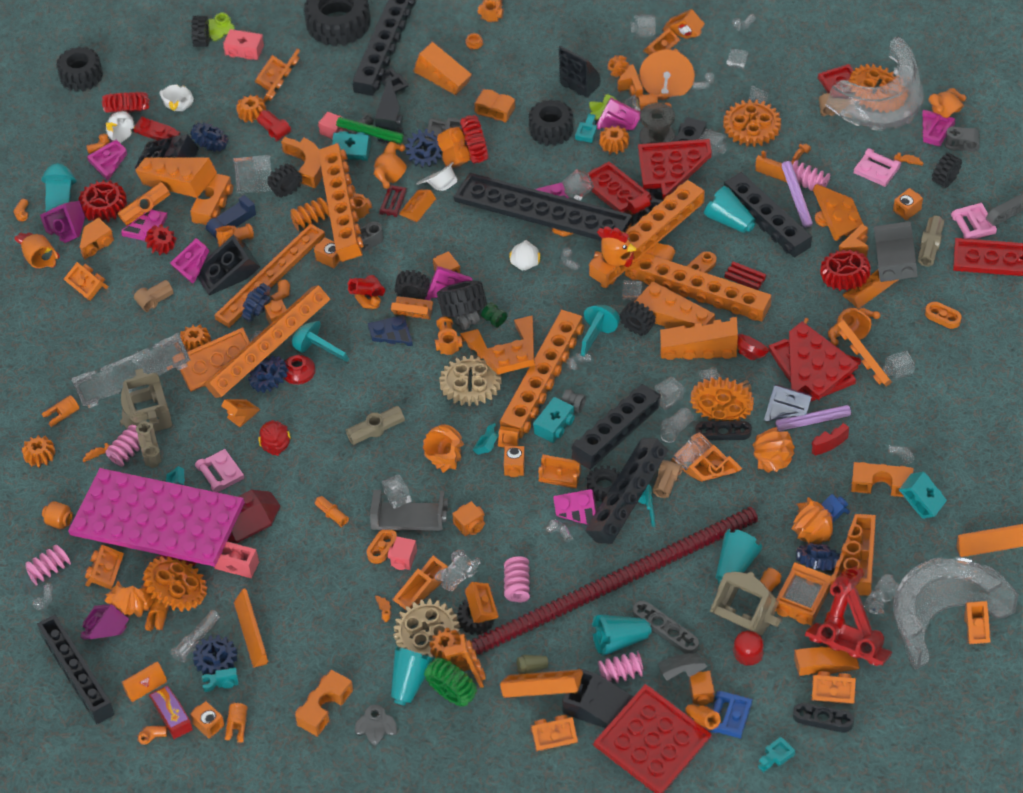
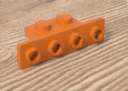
(272, 74)
(466, 659)

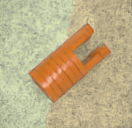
(644, 100)
(63, 408)
(156, 616)
(703, 716)
(236, 720)

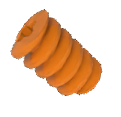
(309, 213)

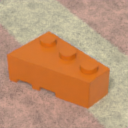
(441, 69)

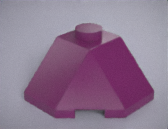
(64, 221)
(103, 622)

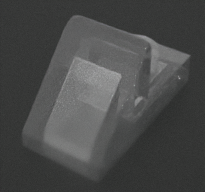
(692, 450)

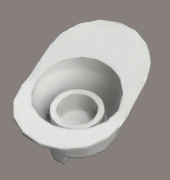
(442, 179)

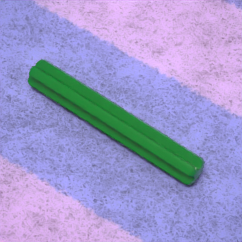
(370, 130)

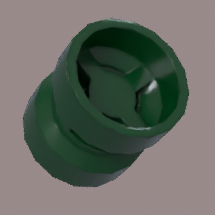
(493, 314)

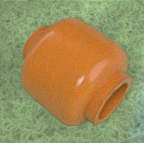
(57, 515)

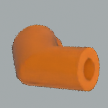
(103, 142)
(19, 210)
(372, 303)
(151, 732)

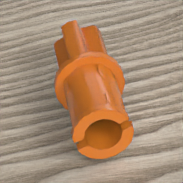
(331, 511)

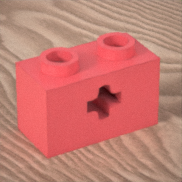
(243, 44)
(238, 560)

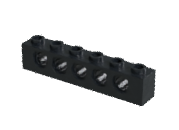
(770, 216)
(615, 426)
(626, 490)
(75, 669)

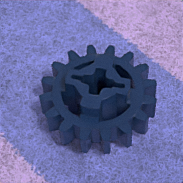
(209, 137)
(417, 150)
(255, 302)
(268, 374)
(817, 556)
(205, 659)

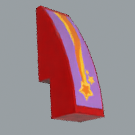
(171, 712)

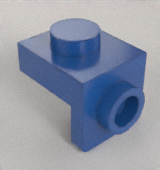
(836, 506)

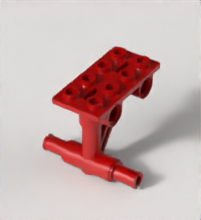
(839, 636)

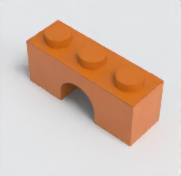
(210, 208)
(867, 474)
(331, 688)

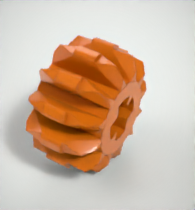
(250, 108)
(614, 139)
(194, 337)
(38, 451)
(441, 640)

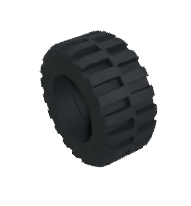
(337, 29)

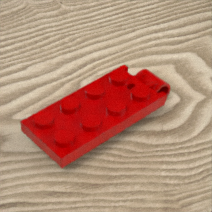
(618, 189)
(988, 257)

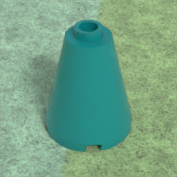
(729, 211)
(737, 553)
(618, 632)
(407, 674)

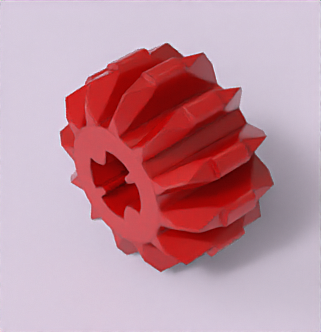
(160, 239)

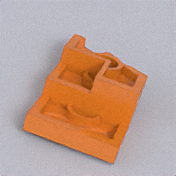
(712, 465)

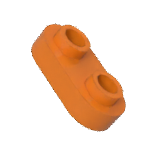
(702, 264)
(943, 315)
(379, 546)

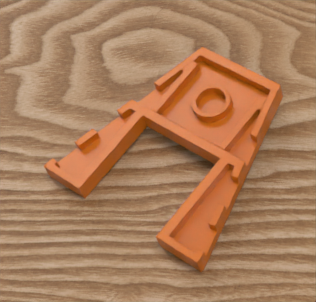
(508, 356)

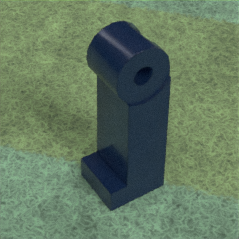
(233, 216)

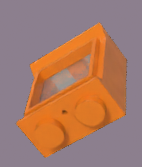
(803, 594)

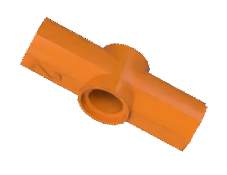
(153, 197)

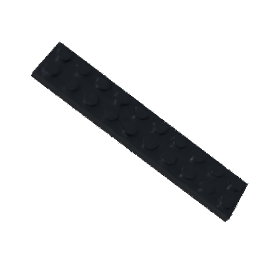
(539, 206)

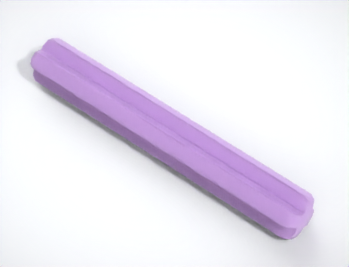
(797, 194)
(813, 417)

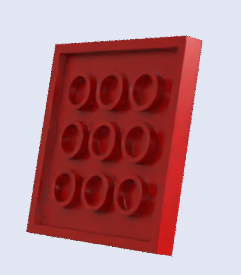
(652, 740)

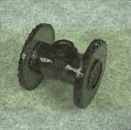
(657, 122)

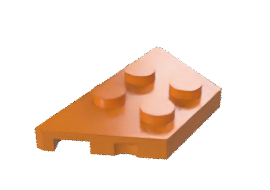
(838, 211)

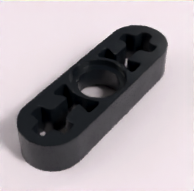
(737, 425)
(839, 714)

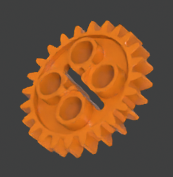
(869, 76)
(752, 123)
(722, 399)
(174, 583)

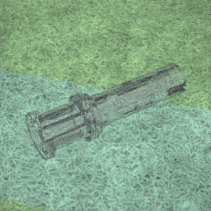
(189, 641)

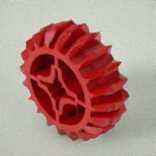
(125, 102)
(474, 138)
(102, 200)
(845, 270)

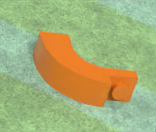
(308, 152)

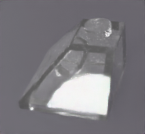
(252, 173)

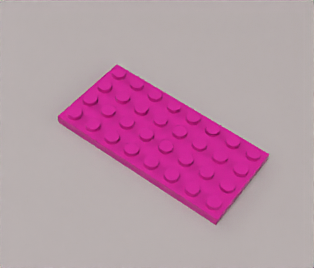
(157, 517)

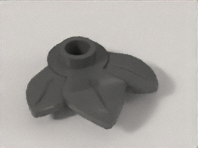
(375, 726)

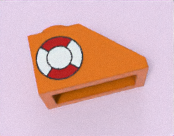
(685, 24)

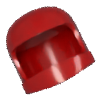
(748, 647)

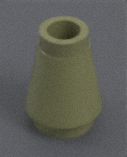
(531, 663)

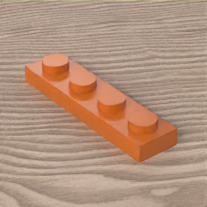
(868, 361)

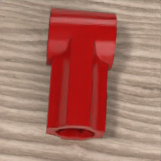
(274, 126)
(367, 286)

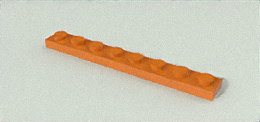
(271, 272)

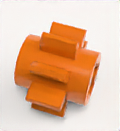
(618, 65)

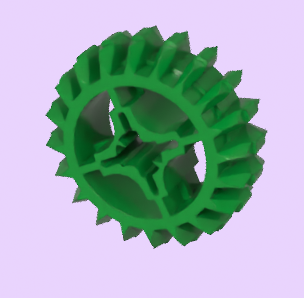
(450, 682)

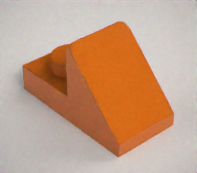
(630, 81)
(856, 241)
(239, 410)
(977, 622)

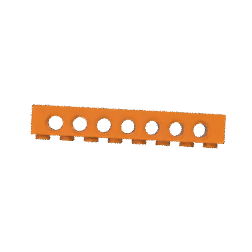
(340, 202)
(652, 229)
(701, 286)
(266, 341)
(541, 376)

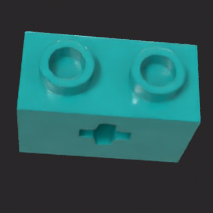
(359, 150)
(554, 420)
(922, 495)

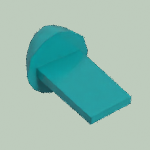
(58, 185)
(600, 319)
(307, 334)

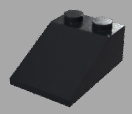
(388, 112)
(227, 266)

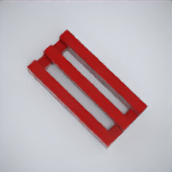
(745, 273)

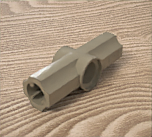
(931, 241)
(375, 425)
(148, 444)

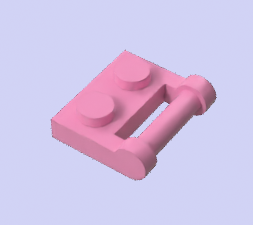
(874, 171)
(977, 216)
(224, 467)

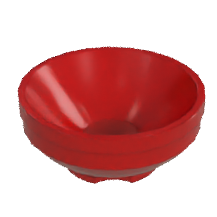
(751, 347)
(299, 374)

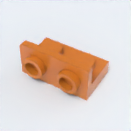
(85, 281)
(412, 307)
(104, 567)
(833, 689)
(554, 733)

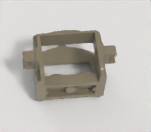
(154, 391)
(725, 595)

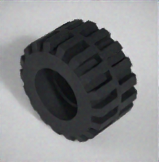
(79, 68)
(554, 132)
(462, 298)

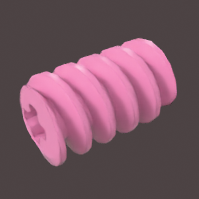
(809, 178)
(123, 446)
(47, 563)
(516, 579)
(621, 668)

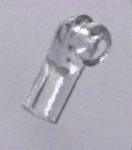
(705, 84)

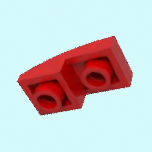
(827, 441)

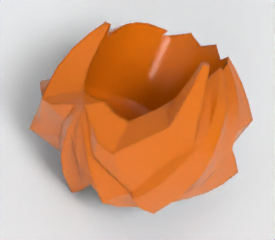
(443, 447)
(773, 450)
(813, 522)
(130, 599)

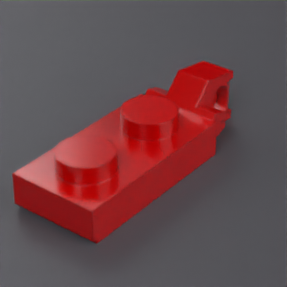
(154, 129)

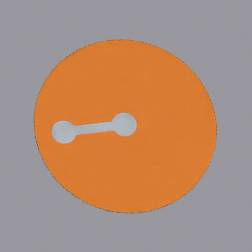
(667, 73)

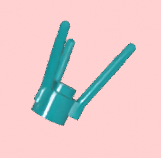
(647, 499)

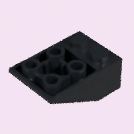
(577, 73)
(173, 147)
(596, 700)

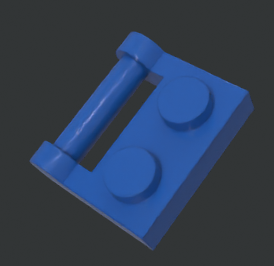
(735, 715)

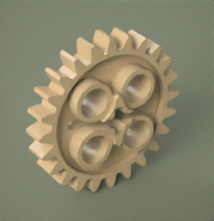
(455, 381)
(419, 616)

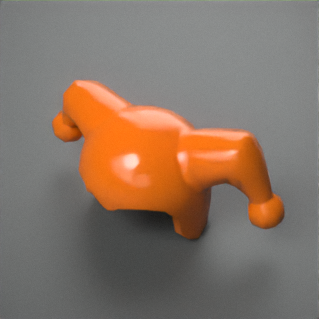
(947, 102)
(389, 166)
(857, 320)

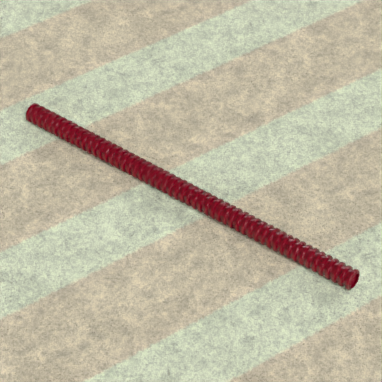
(613, 580)

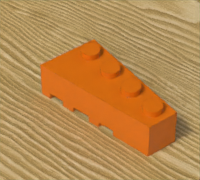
(179, 175)
(672, 309)
(700, 341)
(859, 551)

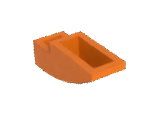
(420, 584)
(823, 660)

